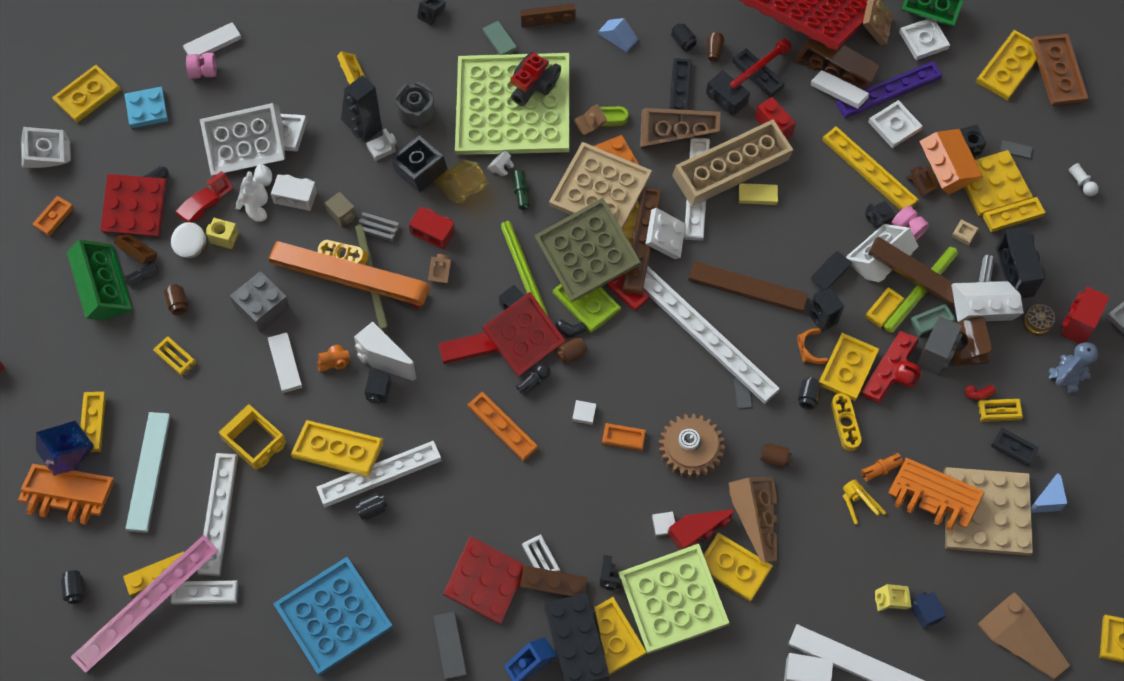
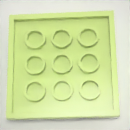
(673, 598)

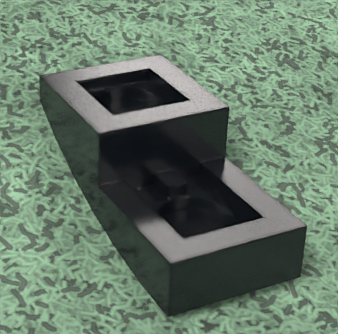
(830, 271)

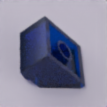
(63, 447)

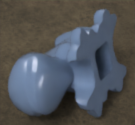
(1072, 367)

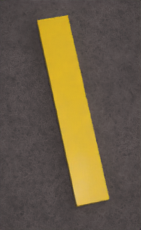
(869, 169)

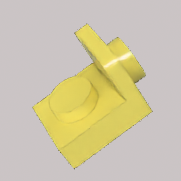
(892, 597)

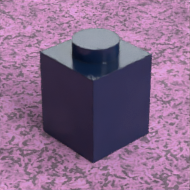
(928, 609)

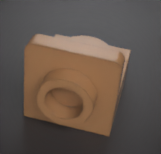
(590, 120)
(440, 268)

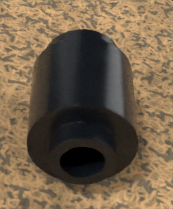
(683, 36)
(809, 393)
(371, 506)
(72, 587)

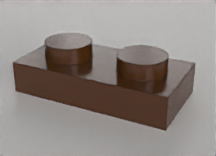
(135, 248)

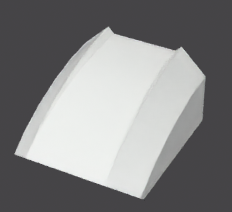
(44, 147)

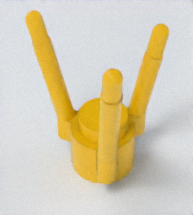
(855, 491)

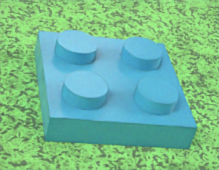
(146, 107)

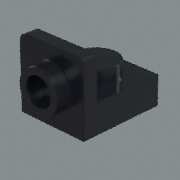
(429, 9)
(879, 214)
(608, 570)

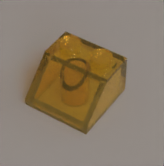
(462, 181)

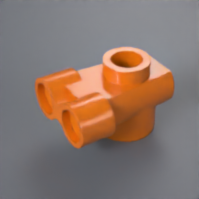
(334, 358)

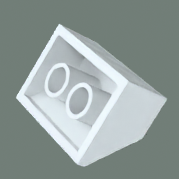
(870, 267)
(988, 300)

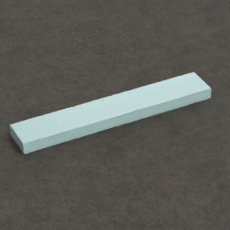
(148, 472)

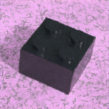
(419, 163)

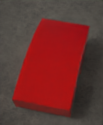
(530, 72)
(194, 207)

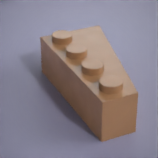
(671, 125)

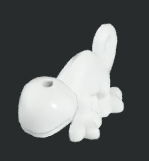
(253, 193)

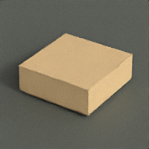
(964, 232)

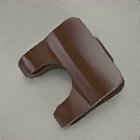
(978, 343)

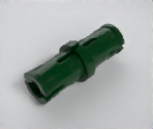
(521, 189)

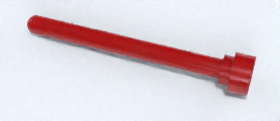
(782, 47)

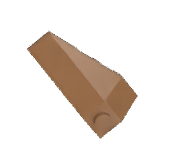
(754, 504)
(1021, 633)

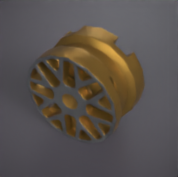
(1038, 320)

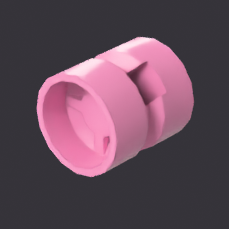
(201, 65)
(908, 218)

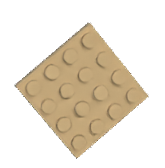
(600, 175)
(1001, 518)

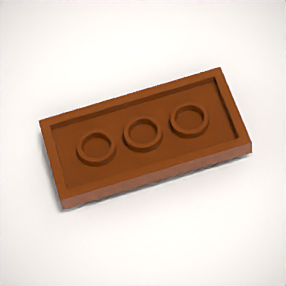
(1059, 69)

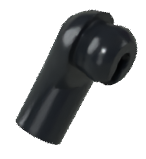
(568, 329)

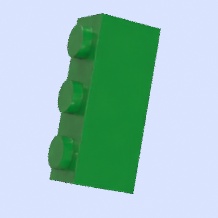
(937, 10)

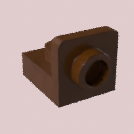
(923, 179)

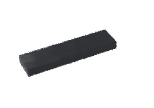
(680, 84)

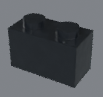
(729, 99)

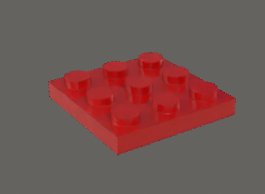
(133, 205)
(523, 334)
(484, 580)

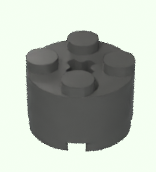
(415, 104)

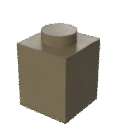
(340, 209)

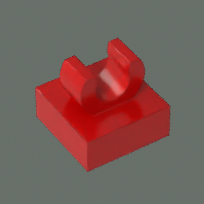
(220, 184)

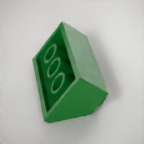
(98, 280)

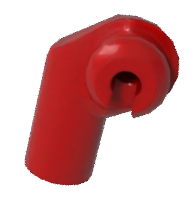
(982, 394)

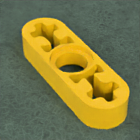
(350, 250)
(848, 413)

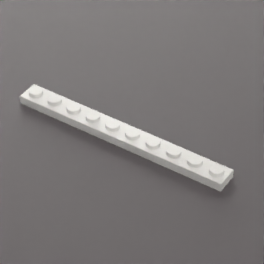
(709, 337)

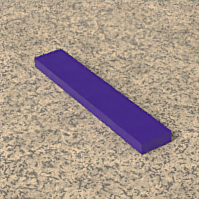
(893, 88)

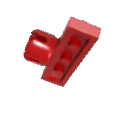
(893, 368)

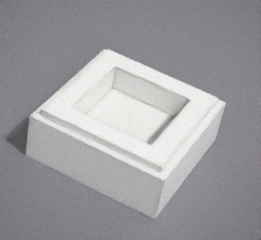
(584, 412)
(662, 523)

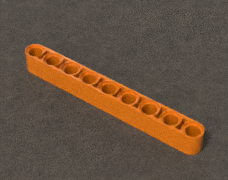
(349, 273)

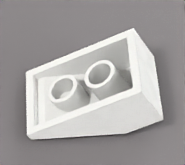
(383, 353)

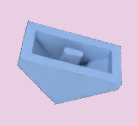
(619, 33)
(1052, 498)

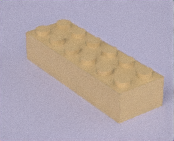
(732, 162)

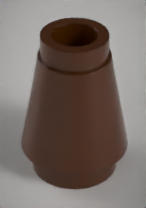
(714, 45)

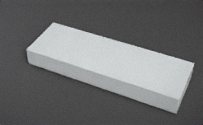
(213, 41)
(839, 89)
(284, 362)
(206, 592)

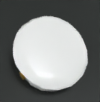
(188, 240)

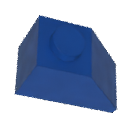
(530, 659)

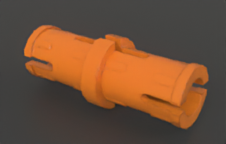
(882, 467)

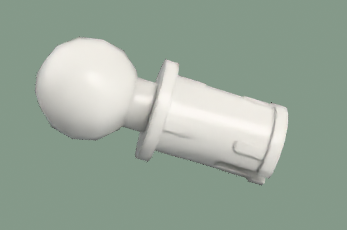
(1083, 179)

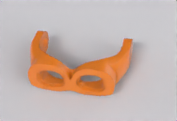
(805, 355)

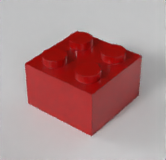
(1084, 315)

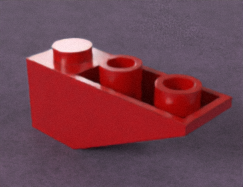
(694, 527)

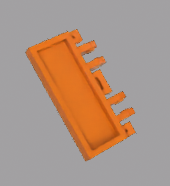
(80, 488)
(936, 492)

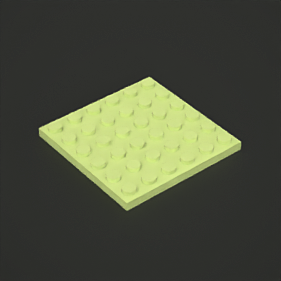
(494, 123)

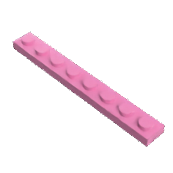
(144, 604)

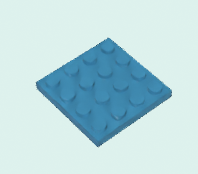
(333, 616)

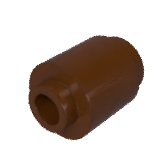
(176, 299)
(571, 350)
(776, 455)

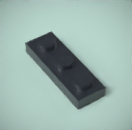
(763, 78)

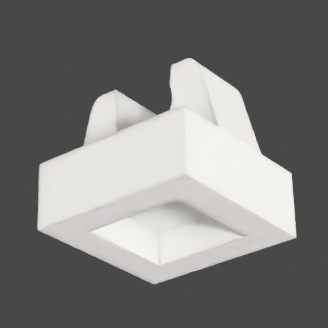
(499, 162)

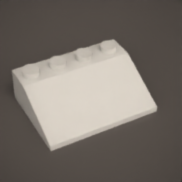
(243, 138)

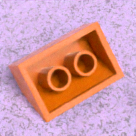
(951, 160)

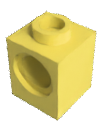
(225, 239)

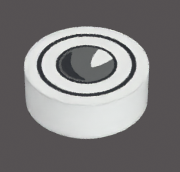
(689, 439)

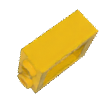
(241, 422)

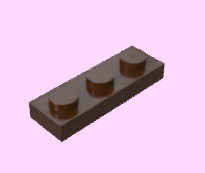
(547, 15)
(552, 581)

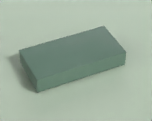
(499, 38)
(925, 321)

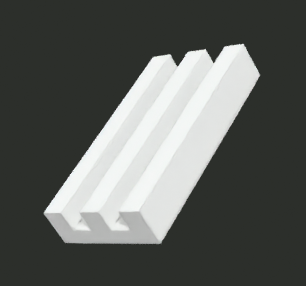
(532, 542)

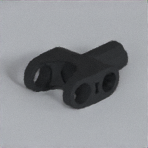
(542, 85)

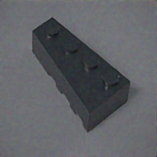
(361, 109)

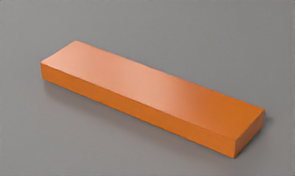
(502, 426)

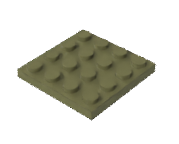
(587, 250)

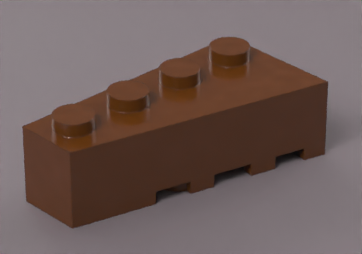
(840, 63)

